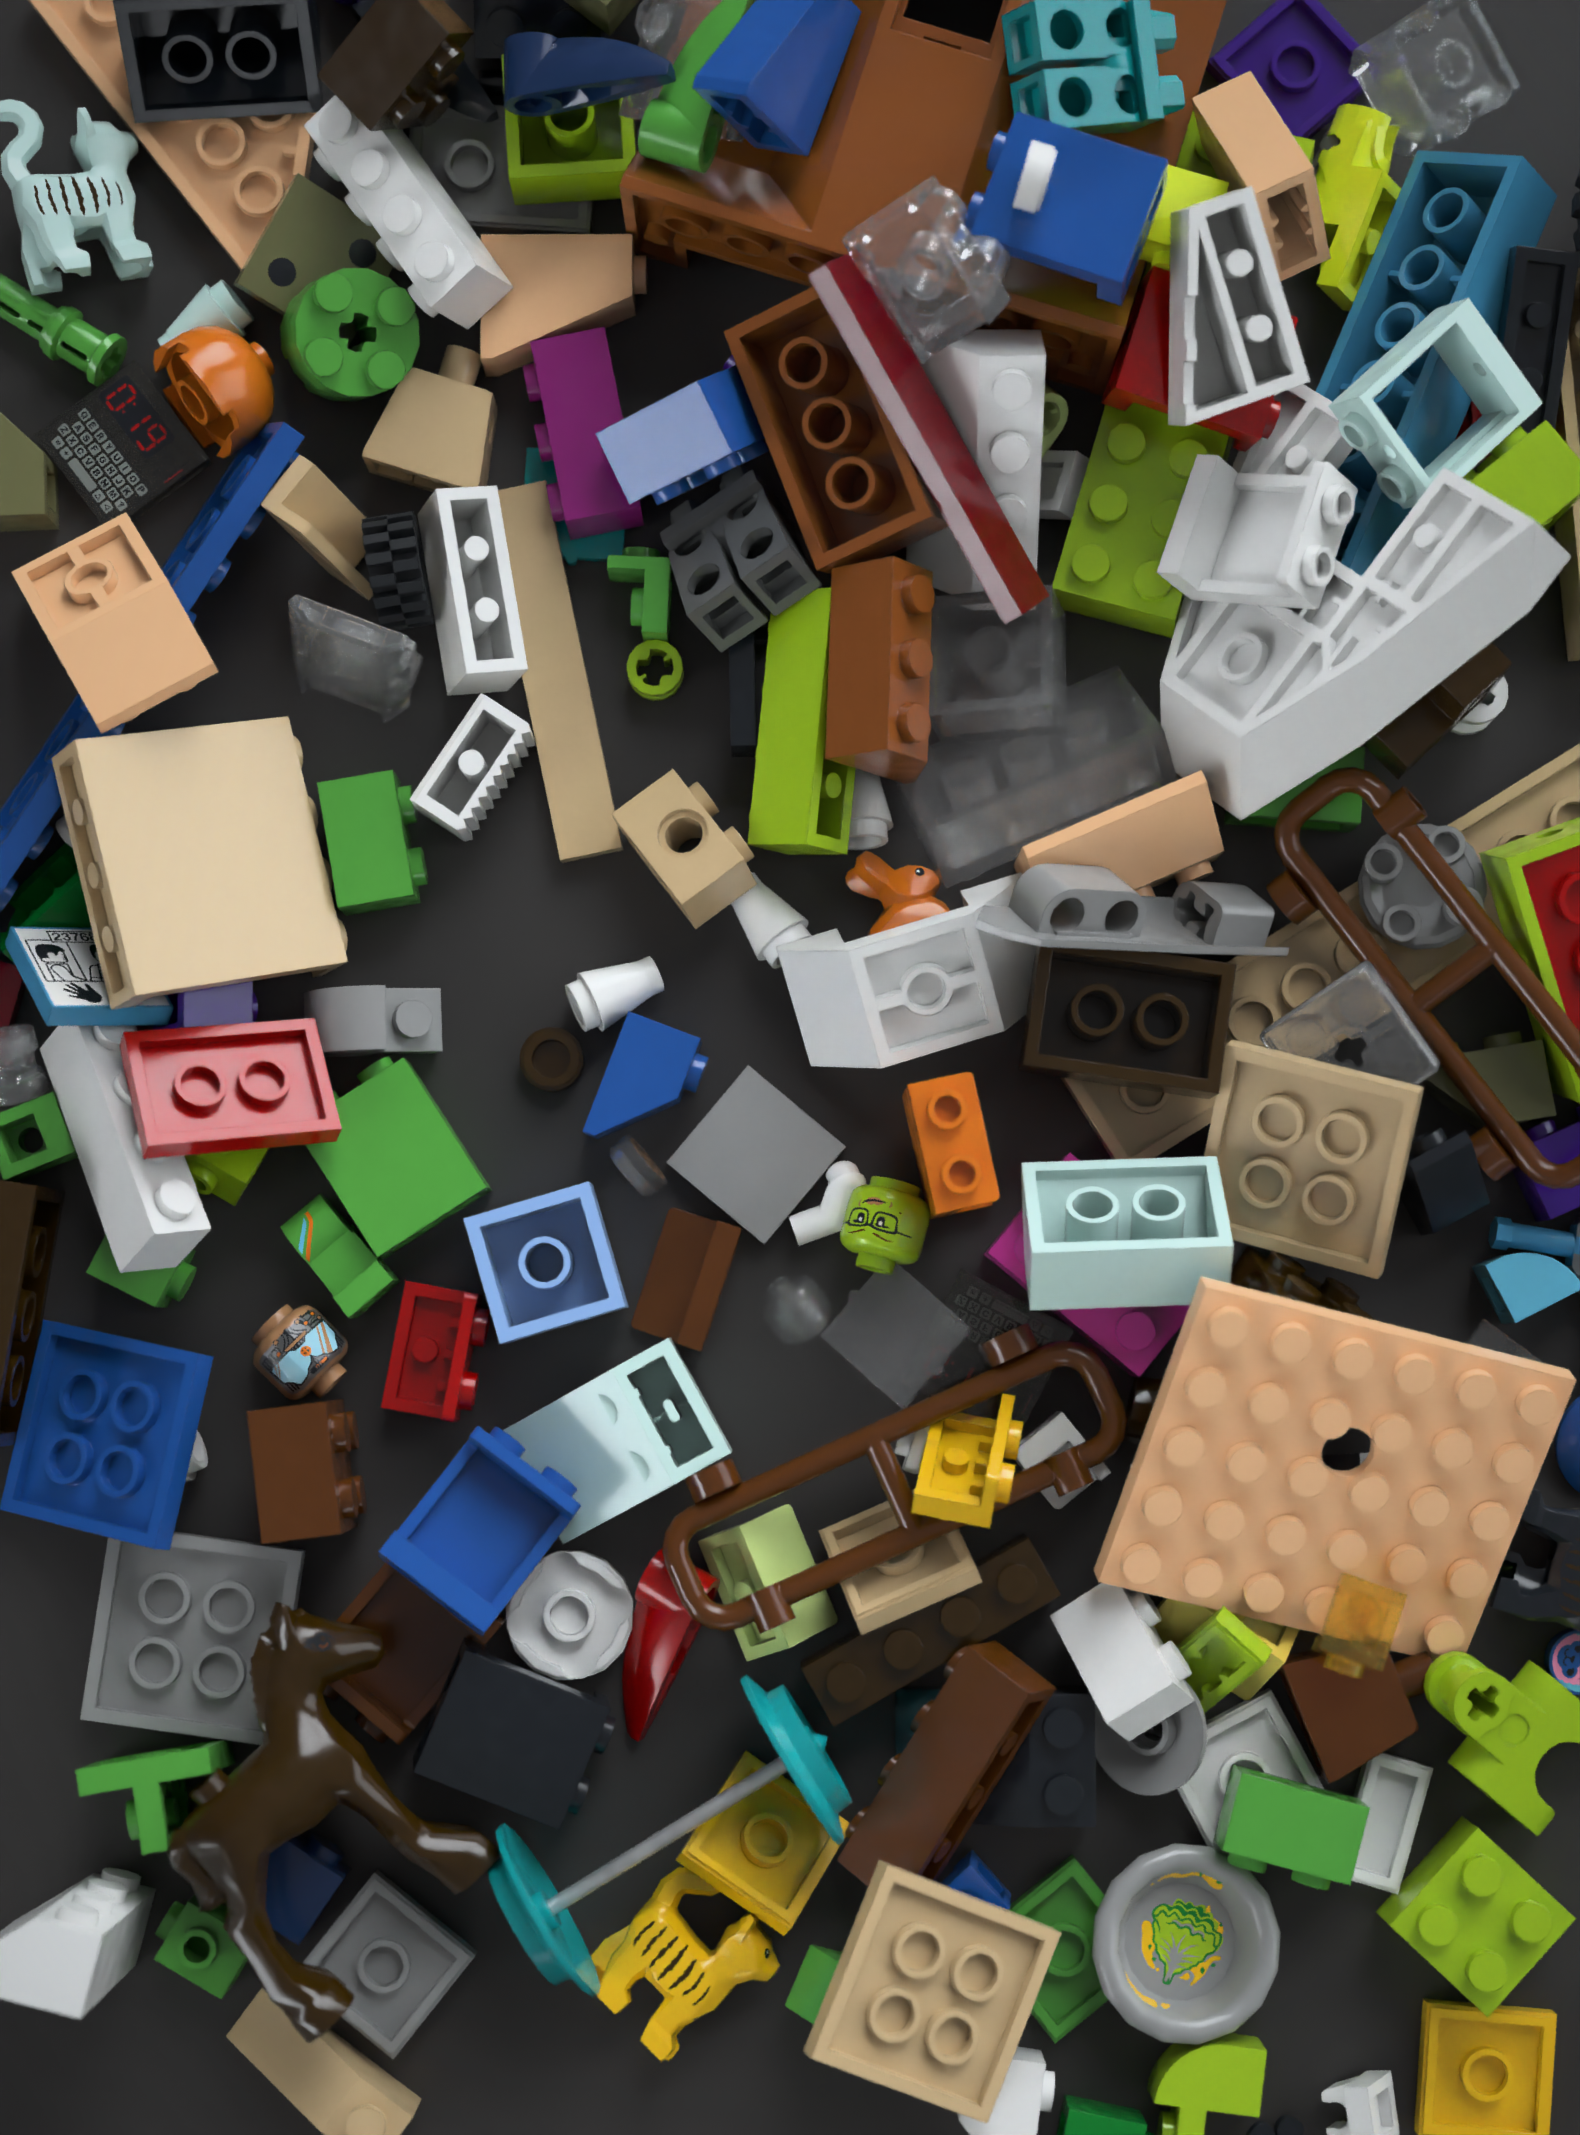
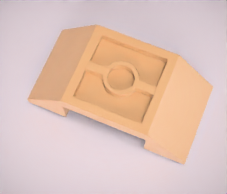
(115, 622)

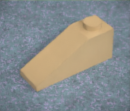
(324, 2078)

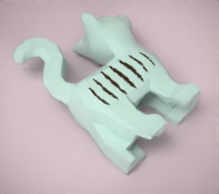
(76, 207)

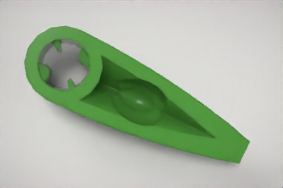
(680, 123)

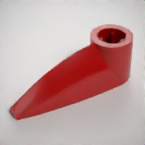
(657, 1643)

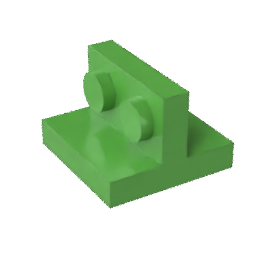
(157, 1786)

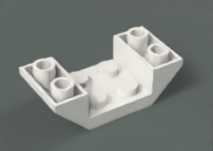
(908, 985)

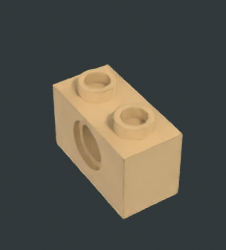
(697, 880)

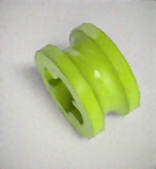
(642, 657)

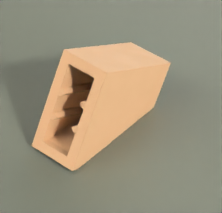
(1256, 149)
(557, 290)

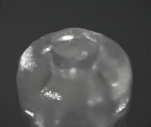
(796, 1309)

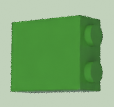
(396, 1158)

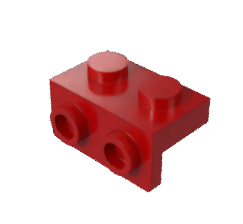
(434, 1352)

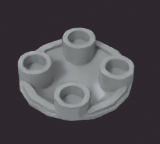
(1401, 899)

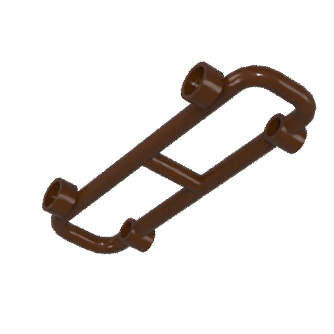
(1305, 889)
(722, 1493)

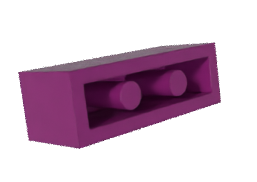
(579, 399)

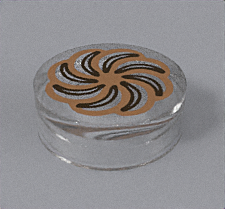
(637, 1166)

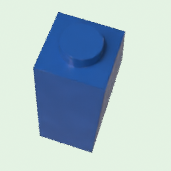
(779, 70)

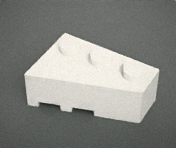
(1226, 312)

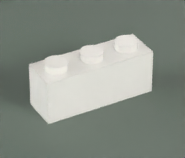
(472, 590)

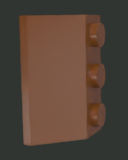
(880, 667)

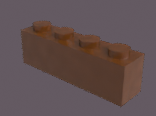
(949, 1764)

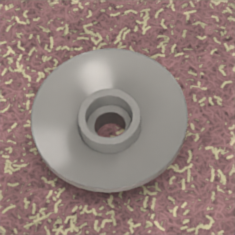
(1153, 1763)

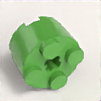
(386, 327)

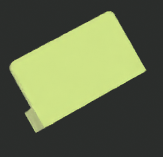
(757, 1557)

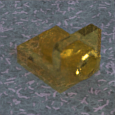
(1359, 1626)

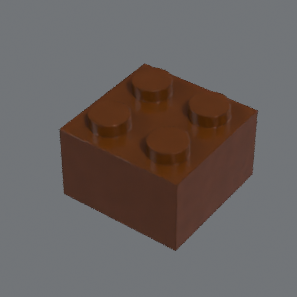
(305, 1470)

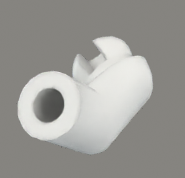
(829, 1215)

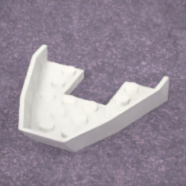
(1288, 691)

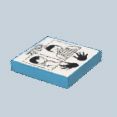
(68, 982)

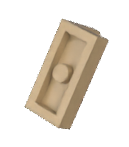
(320, 521)

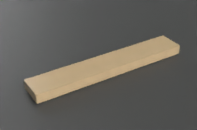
(557, 680)

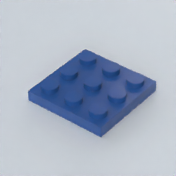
(106, 1434)

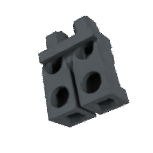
(732, 548)

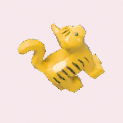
(678, 1963)

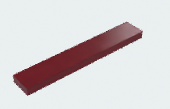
(930, 439)

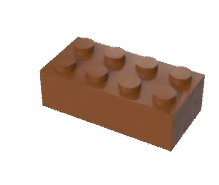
(830, 437)

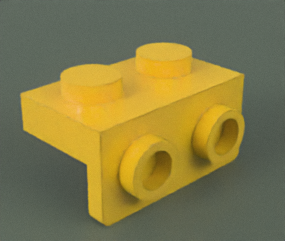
(965, 1467)

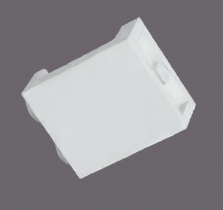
(1257, 535)

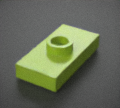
(1221, 1656)

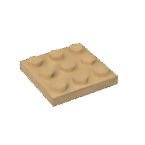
(1311, 1155)
(932, 1992)

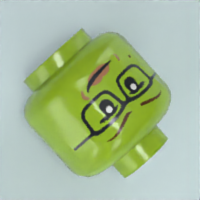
(885, 1224)

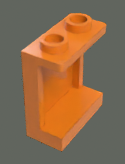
(950, 1145)

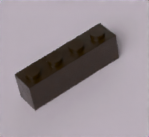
(873, 1665)

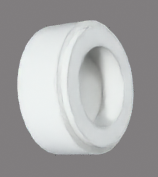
(1035, 177)

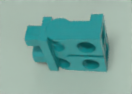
(1091, 63)

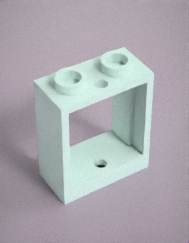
(1482, 371)

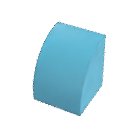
(1524, 1284)

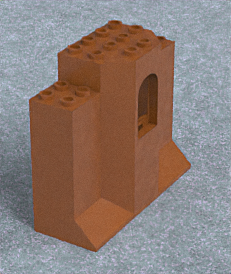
(900, 111)

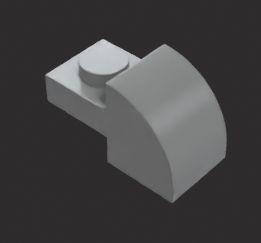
(376, 1020)

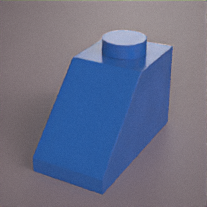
(645, 1075)

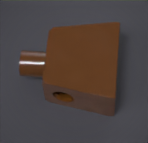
(1348, 1717)

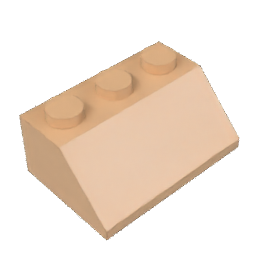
(1142, 840)

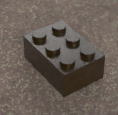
(1128, 1019)

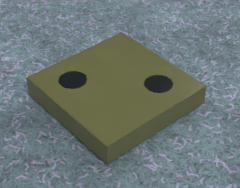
(305, 241)

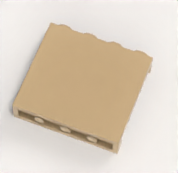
(199, 858)

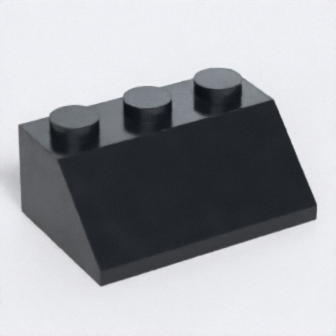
(220, 58)

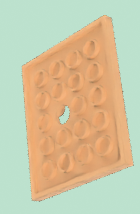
(1248, 1516)

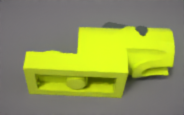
(1354, 195)

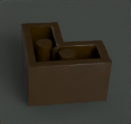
(399, 63)
(1438, 711)

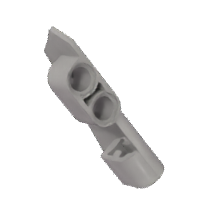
(1100, 911)

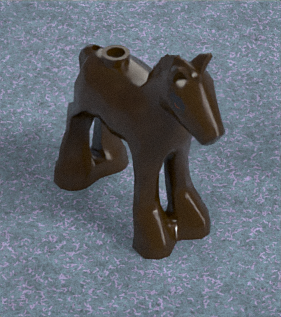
(290, 1787)

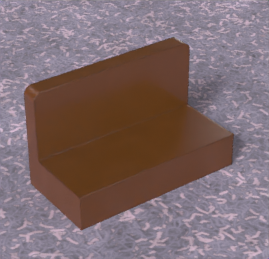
(686, 1278)

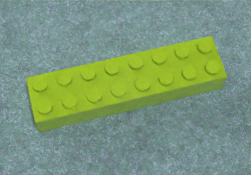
(1134, 496)

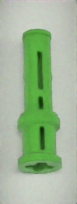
(62, 332)

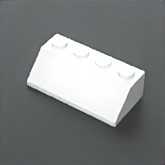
(996, 400)
(76, 1944)

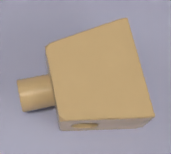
(436, 427)

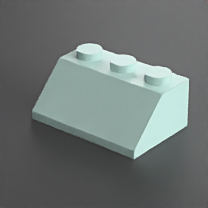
(1123, 1231)

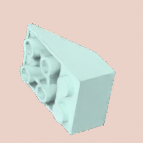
(624, 1435)

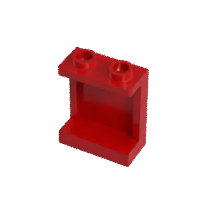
(1142, 368)

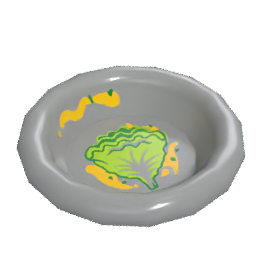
(1186, 1944)

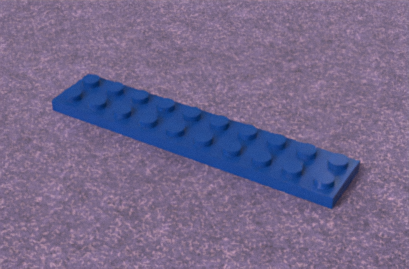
(192, 566)

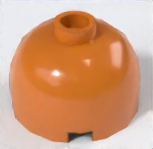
(218, 386)

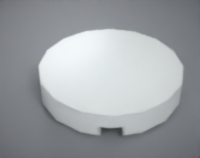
(571, 1615)

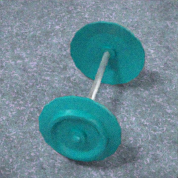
(541, 1913)

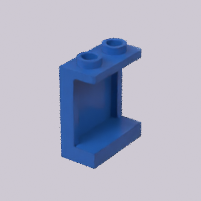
(1091, 211)
(481, 1528)

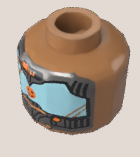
(300, 1352)

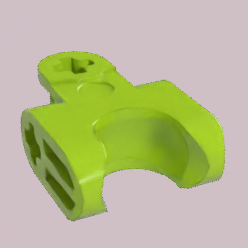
(1505, 1728)

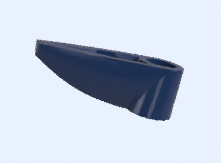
(572, 73)

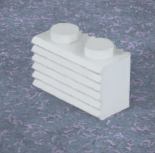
(473, 767)

